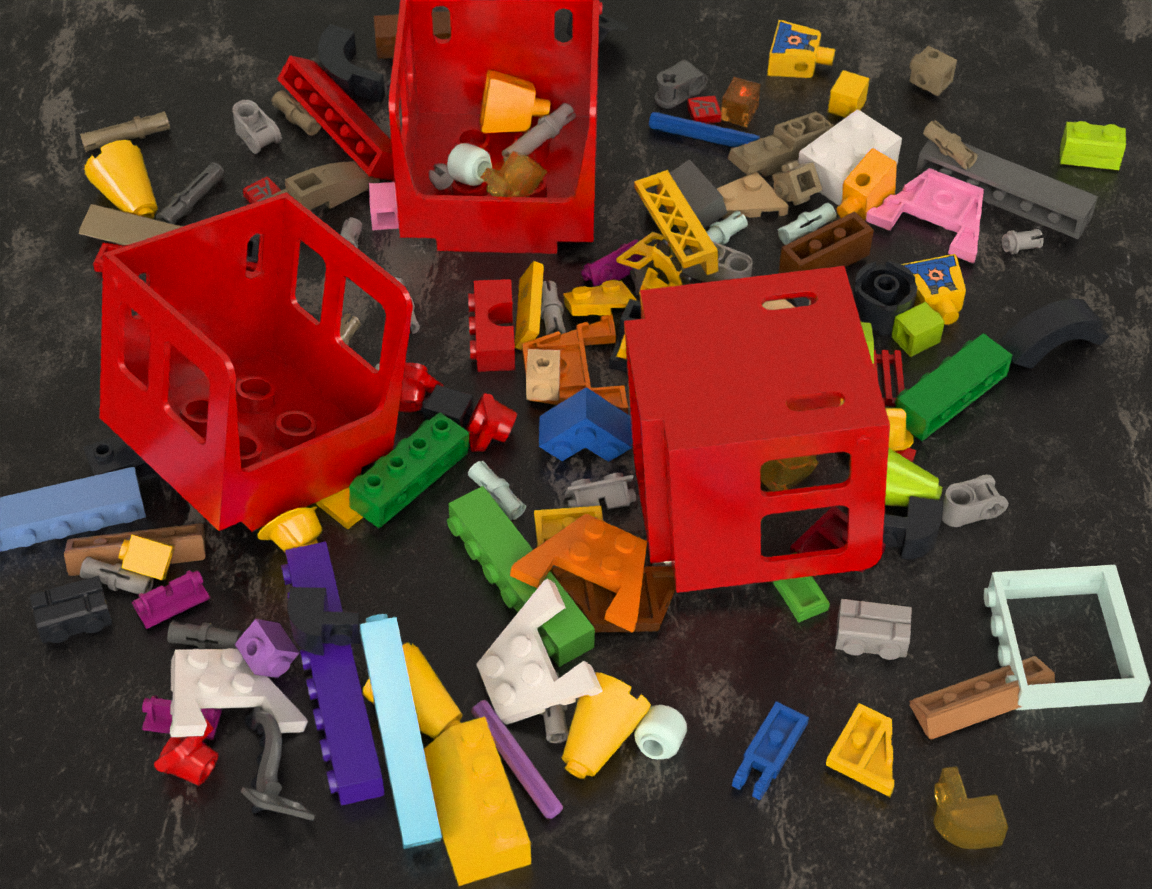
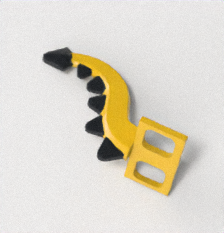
(661, 258)

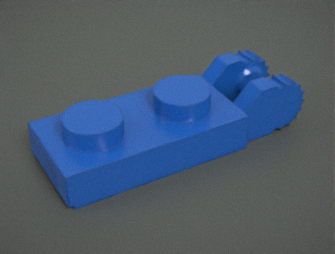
(771, 747)

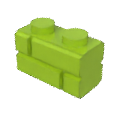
(1092, 145)

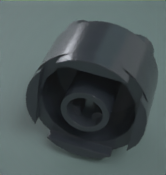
(883, 293)

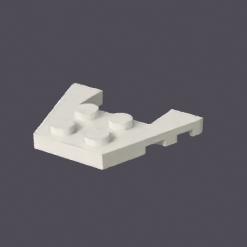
(519, 668)
(223, 681)

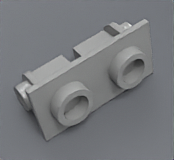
(613, 490)

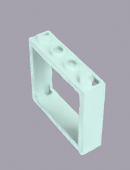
(1061, 582)

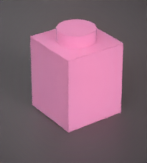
(383, 206)

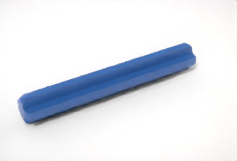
(700, 130)

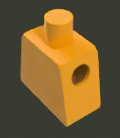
(509, 104)
(868, 184)

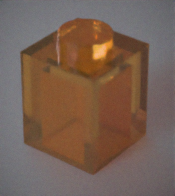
(740, 101)

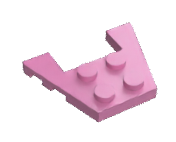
(940, 201)

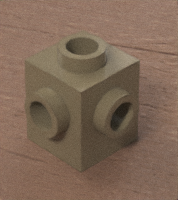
(932, 70)
(796, 182)

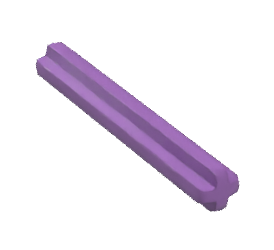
(518, 761)

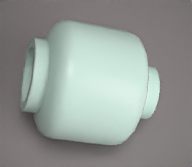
(468, 163)
(661, 732)

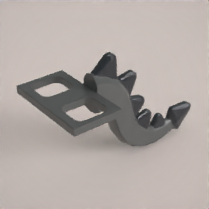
(268, 760)

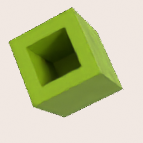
(918, 329)

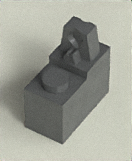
(699, 192)

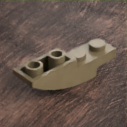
(782, 147)
(328, 184)

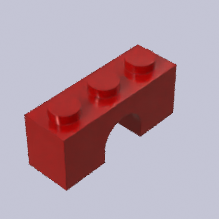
(493, 343)

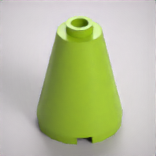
(908, 480)

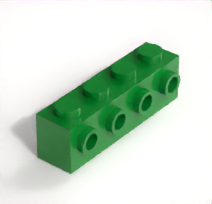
(953, 385)
(408, 469)

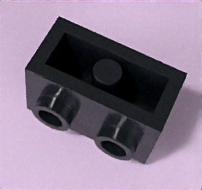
(115, 455)

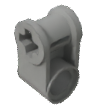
(254, 126)
(972, 501)

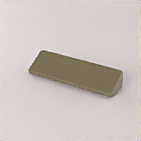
(121, 226)

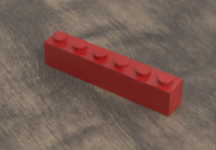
(339, 116)

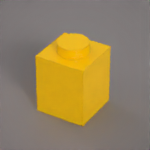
(848, 94)
(146, 556)

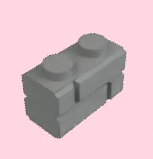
(873, 629)

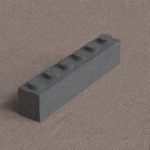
(1017, 189)

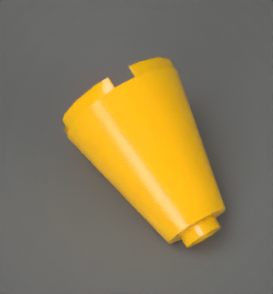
(123, 178)
(432, 702)
(602, 726)

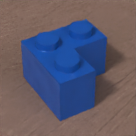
(585, 422)

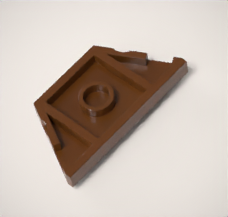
(594, 600)

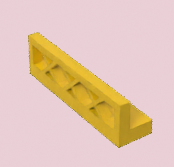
(683, 217)

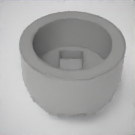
(440, 177)

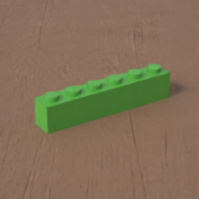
(497, 546)

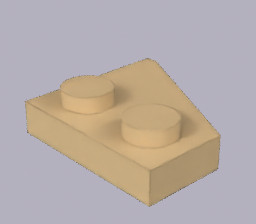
(751, 197)

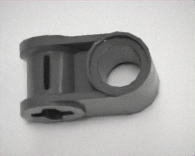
(679, 84)

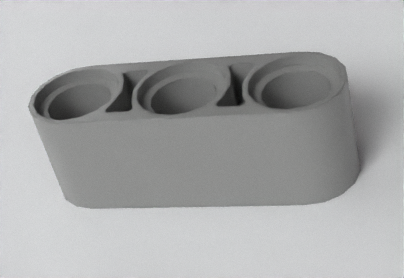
(731, 265)

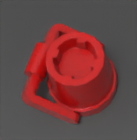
(414, 387)
(489, 422)
(188, 757)

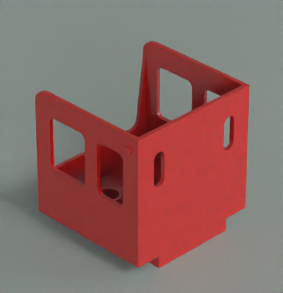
(442, 105)
(231, 378)
(742, 385)

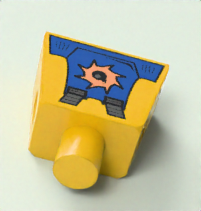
(797, 51)
(939, 285)

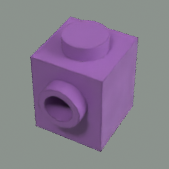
(267, 648)

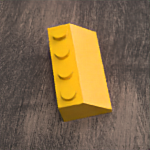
(475, 803)

